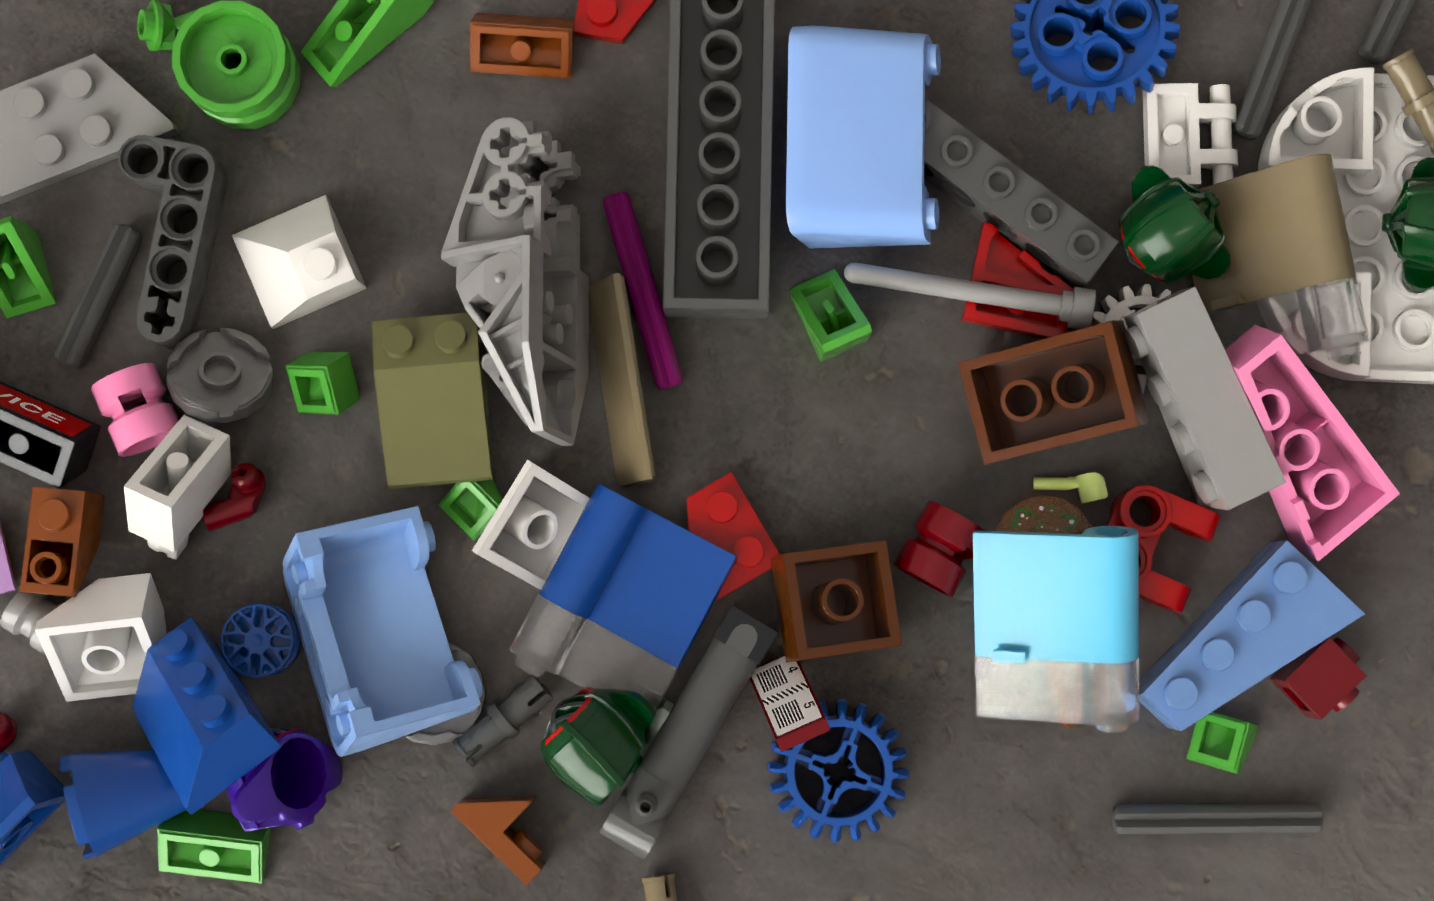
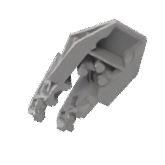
(525, 275)

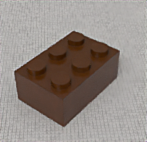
(1053, 392)

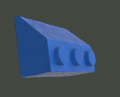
(199, 716)
(26, 798)

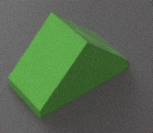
(23, 270)
(830, 315)

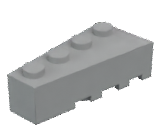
(1202, 402)

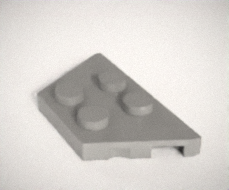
(69, 124)

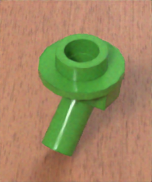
(159, 26)

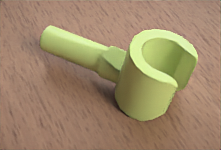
(1090, 485)

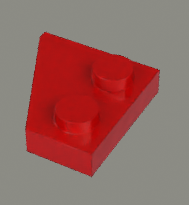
(1005, 265)

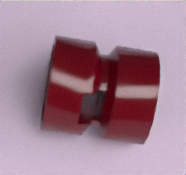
(939, 549)

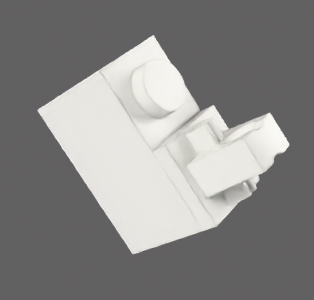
(176, 484)

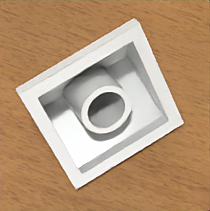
(531, 525)

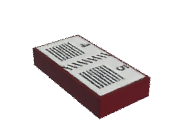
(788, 702)

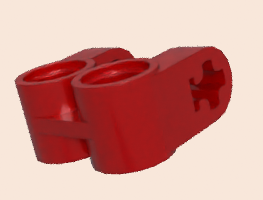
(1169, 512)

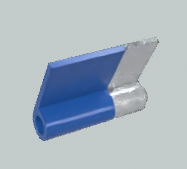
(622, 600)

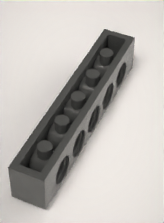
(1012, 201)

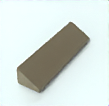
(621, 381)

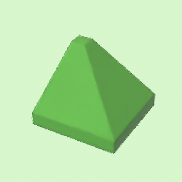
(472, 505)
(1222, 742)

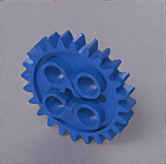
(1067, 66)

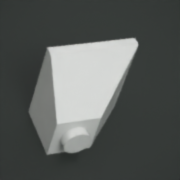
(299, 261)
(103, 636)

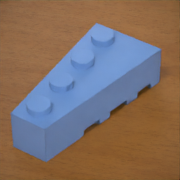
(1249, 631)

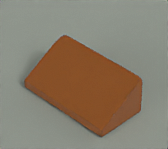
(521, 45)

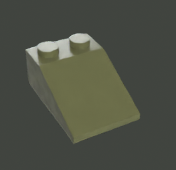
(432, 400)

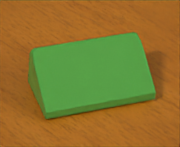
(212, 847)

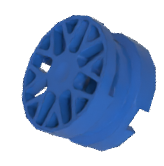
(261, 640)

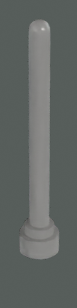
(1072, 307)

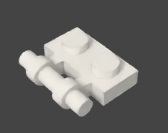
(1173, 131)

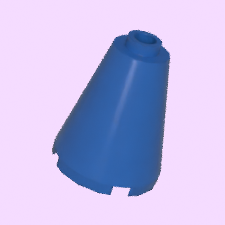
(116, 797)

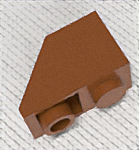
(60, 540)

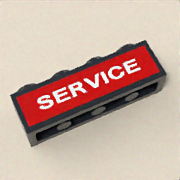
(43, 437)

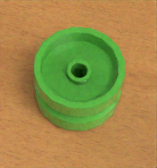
(217, 42)

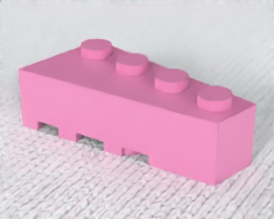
(1327, 468)

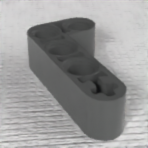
(168, 245)

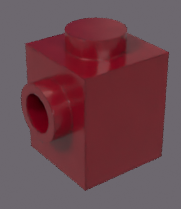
(1321, 678)

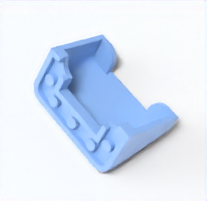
(858, 137)
(375, 630)

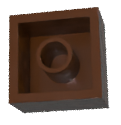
(836, 601)

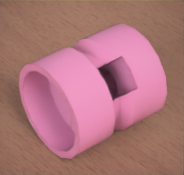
(142, 426)

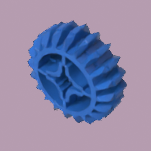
(881, 785)

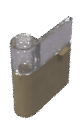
(1287, 260)

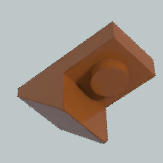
(490, 822)

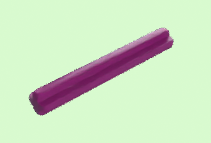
(642, 291)

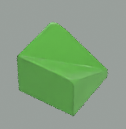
(323, 382)

